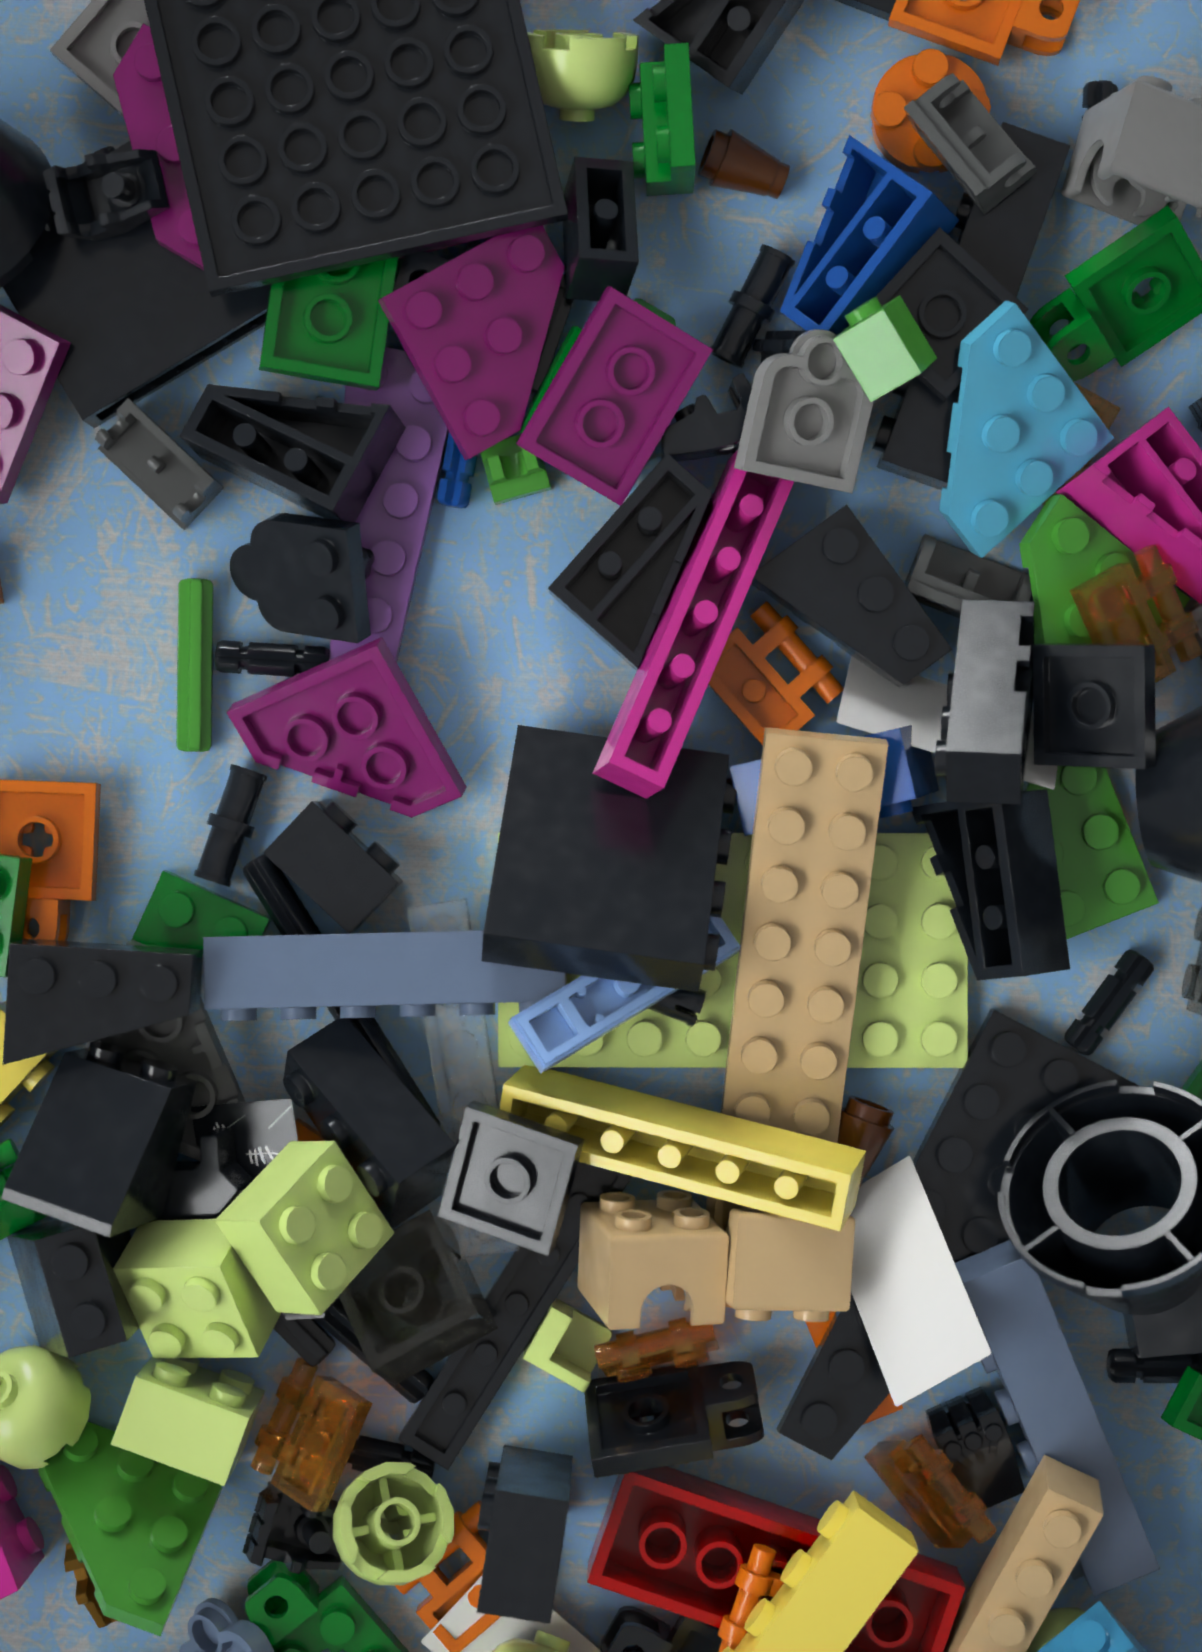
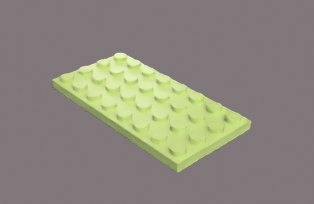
(908, 987)

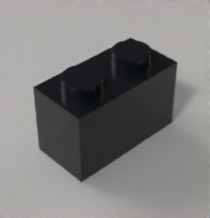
(600, 228)
(334, 864)

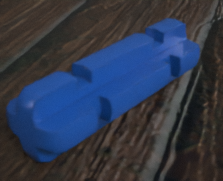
(454, 488)

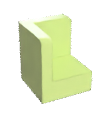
(566, 1344)

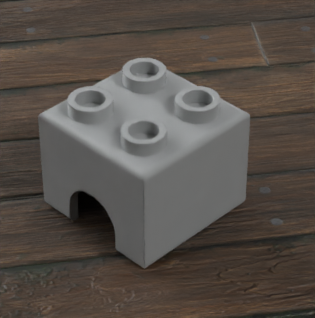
(1139, 153)

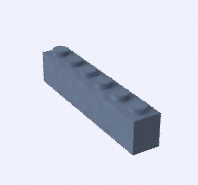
(363, 973)
(1053, 1406)

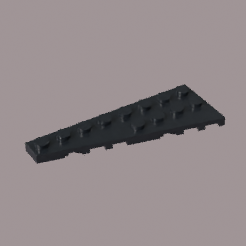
(961, 1167)

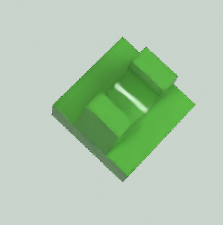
(513, 471)

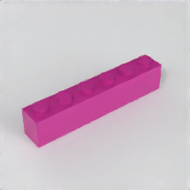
(692, 630)

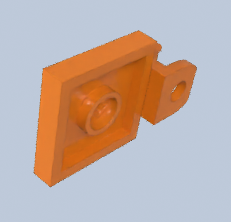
(986, 26)
(71, 863)

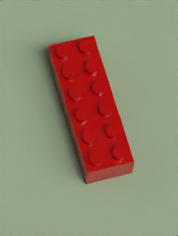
(684, 1539)

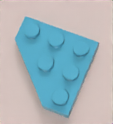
(1014, 430)

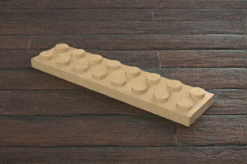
(803, 929)

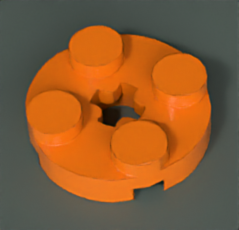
(898, 87)

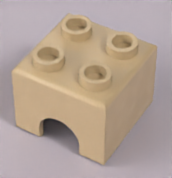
(650, 1244)
(784, 1264)

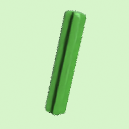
(194, 665)

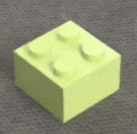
(305, 1227)
(193, 1292)
(189, 1417)

